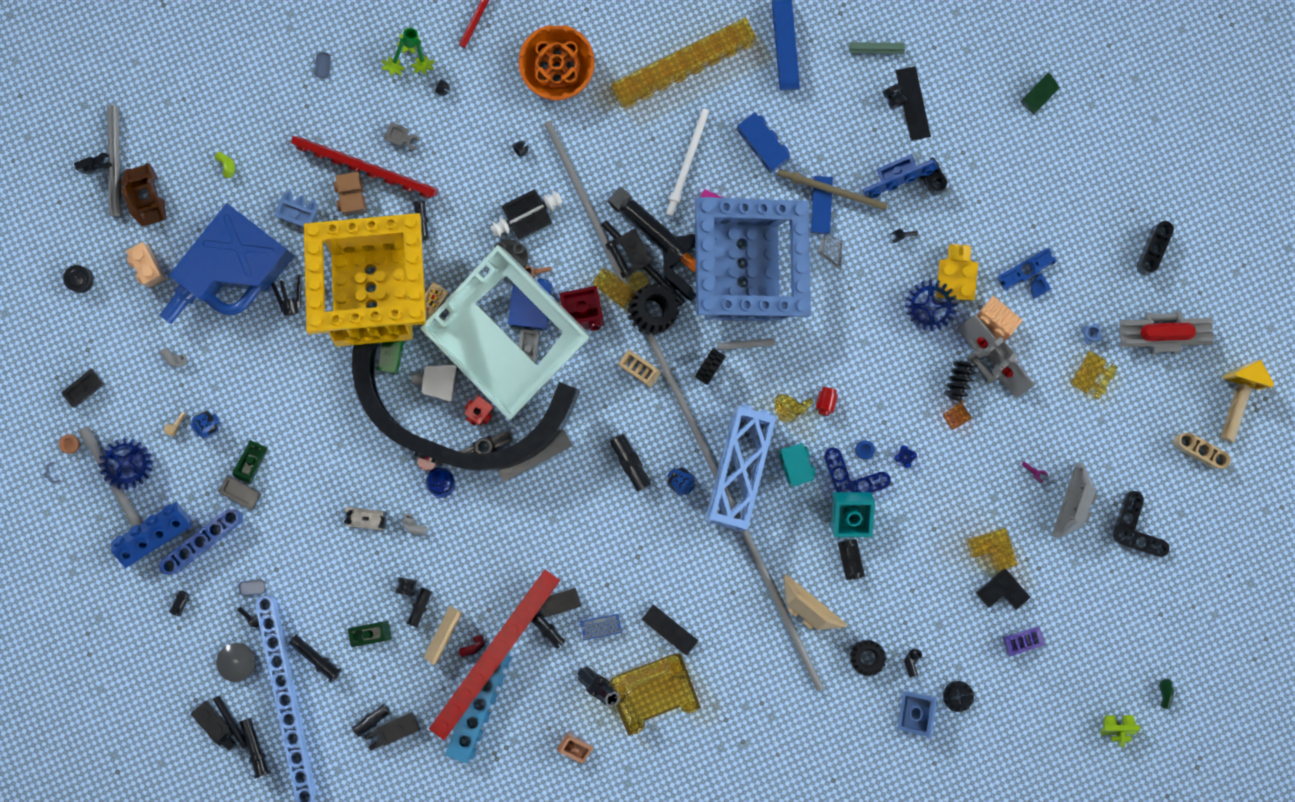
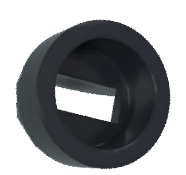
(441, 86)
(520, 149)

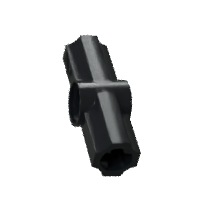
(630, 462)
(598, 686)

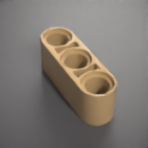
(1210, 454)

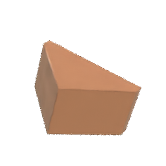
(574, 747)

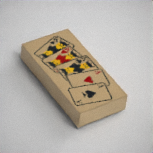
(434, 299)

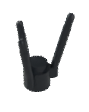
(288, 306)

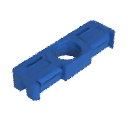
(1015, 274)

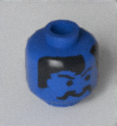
(205, 424)
(681, 481)

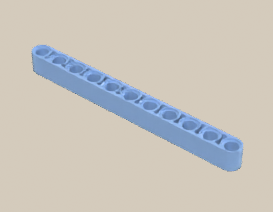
(288, 689)

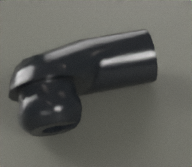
(910, 661)

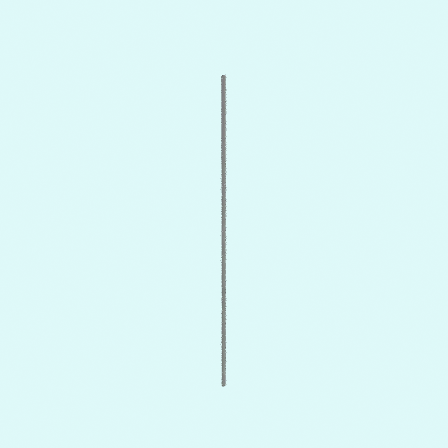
(687, 413)

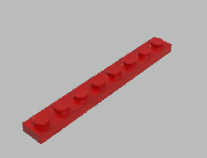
(357, 164)

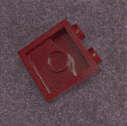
(584, 307)

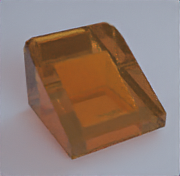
(957, 416)

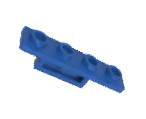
(898, 173)

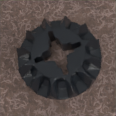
(951, 691)

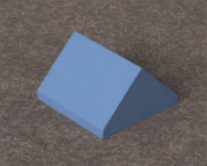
(917, 713)

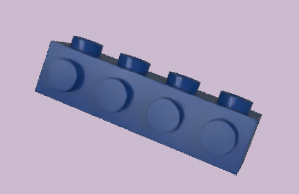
(150, 534)

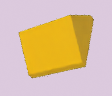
(1252, 374)

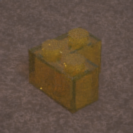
(996, 544)

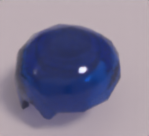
(440, 482)

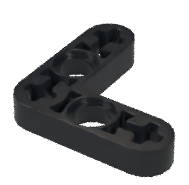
(1129, 528)

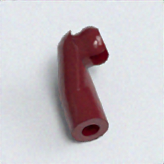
(473, 649)

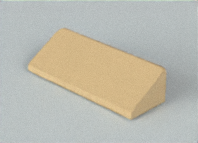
(1235, 413)
(443, 635)

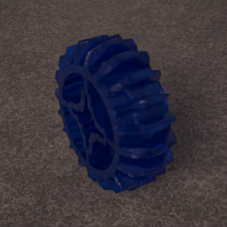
(940, 304)
(135, 449)

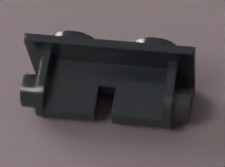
(851, 559)

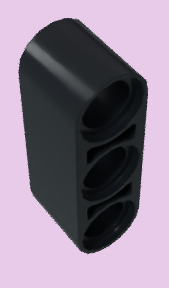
(1161, 241)

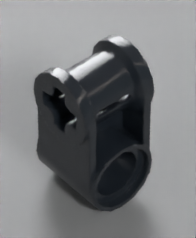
(936, 176)

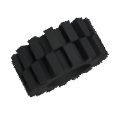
(710, 366)
(879, 662)

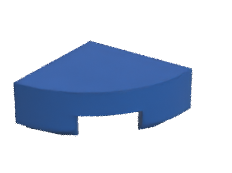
(1039, 286)

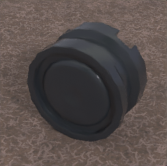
(78, 279)

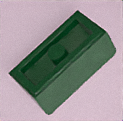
(1040, 93)

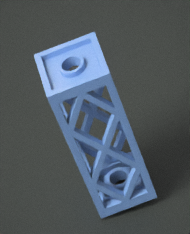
(750, 417)

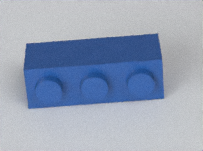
(763, 142)

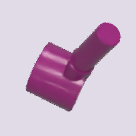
(1036, 472)

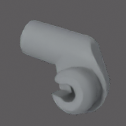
(411, 525)

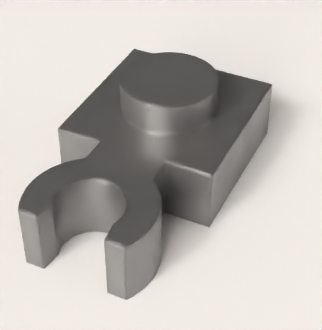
(399, 135)

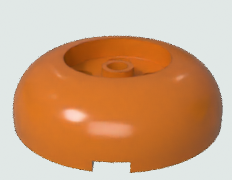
(540, 48)

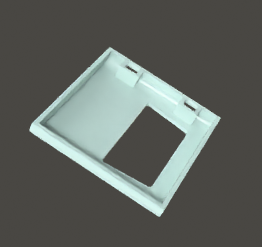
(486, 351)

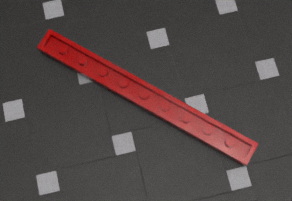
(494, 654)

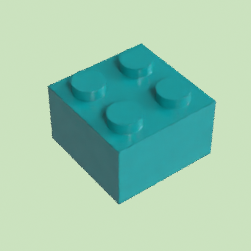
(796, 464)
(852, 514)

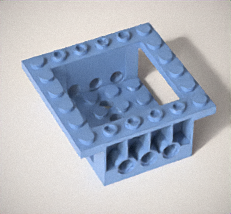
(756, 222)

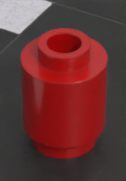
(826, 401)

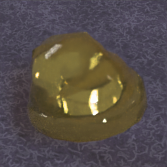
(790, 409)

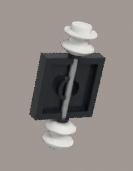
(526, 214)

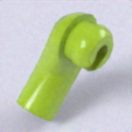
(228, 164)

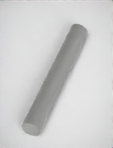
(746, 344)

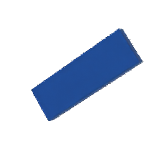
(821, 207)

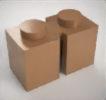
(350, 194)

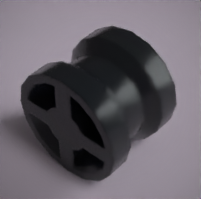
(406, 586)

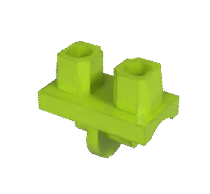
(1127, 728)

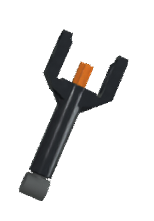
(674, 247)

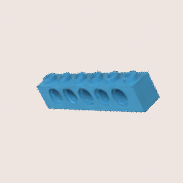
(465, 752)

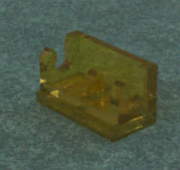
(614, 287)

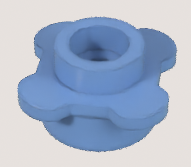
(1095, 328)

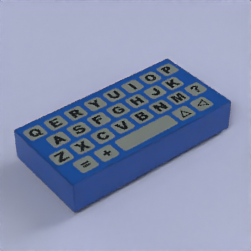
(601, 627)

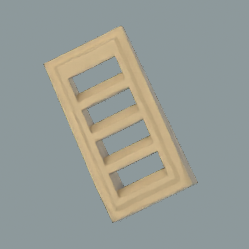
(653, 376)

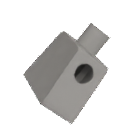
(438, 381)

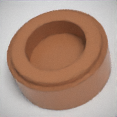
(69, 444)

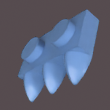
(296, 212)

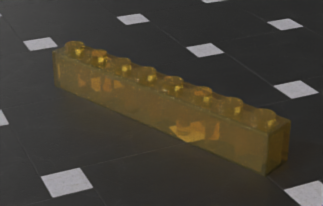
(683, 63)

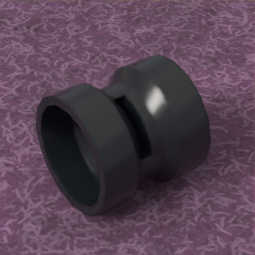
(895, 96)

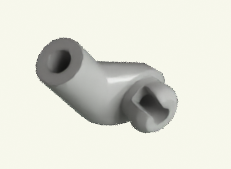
(173, 360)

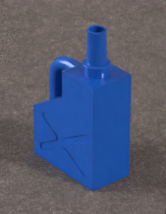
(228, 255)

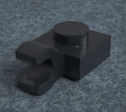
(90, 164)

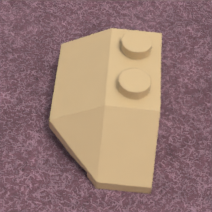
(808, 607)

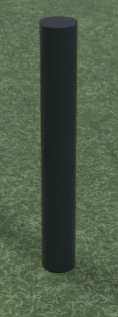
(230, 721)

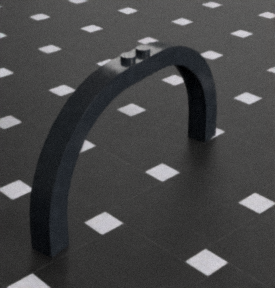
(544, 433)

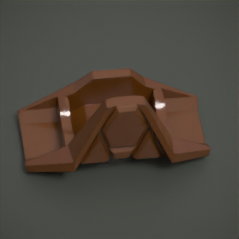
(148, 210)

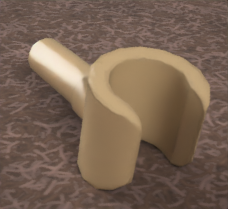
(173, 429)

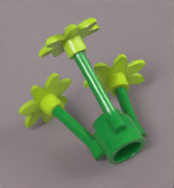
(409, 40)

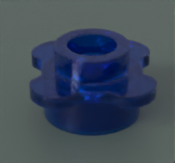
(911, 455)

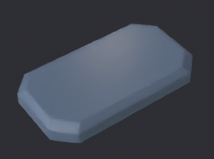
(322, 67)
(252, 587)

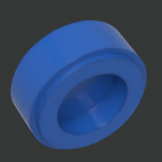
(864, 450)

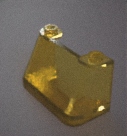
(654, 691)

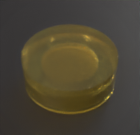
(638, 280)

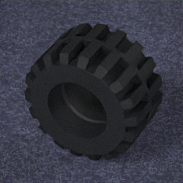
(665, 301)

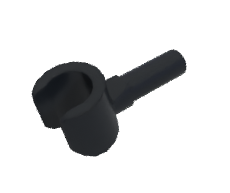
(901, 235)
(252, 621)

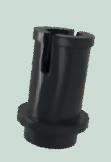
(179, 602)

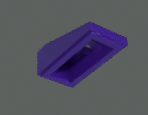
(1009, 646)

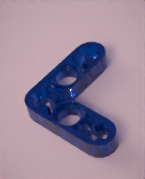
(852, 485)

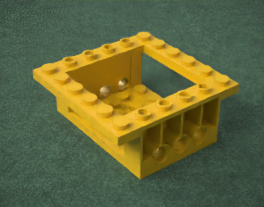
(382, 242)

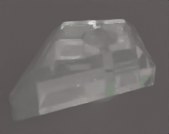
(831, 250)

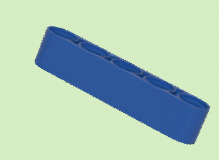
(785, 44)
(192, 543)

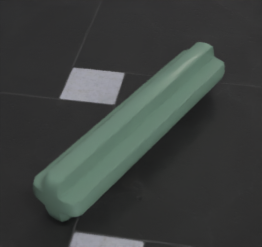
(876, 48)

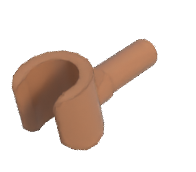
(537, 271)

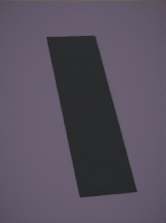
(914, 107)

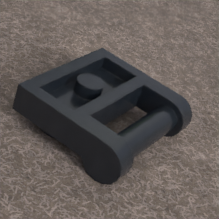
(634, 249)

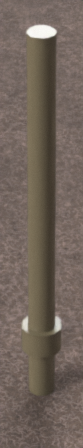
(797, 178)

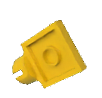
(958, 272)

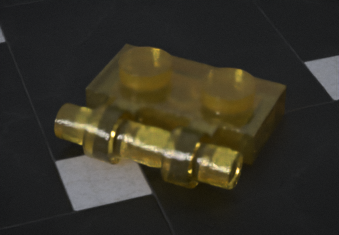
(1089, 371)

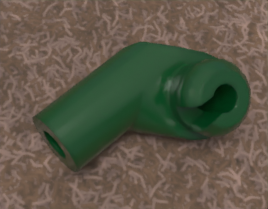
(1167, 692)

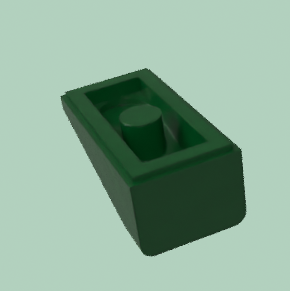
(249, 462)
(369, 633)

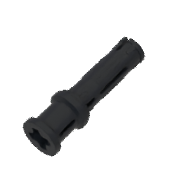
(321, 664)
(257, 758)

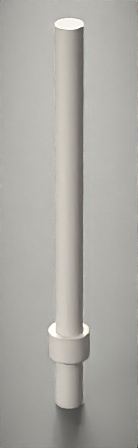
(675, 196)

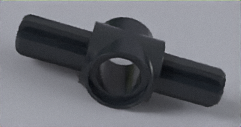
(494, 443)

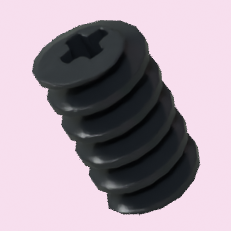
(960, 380)

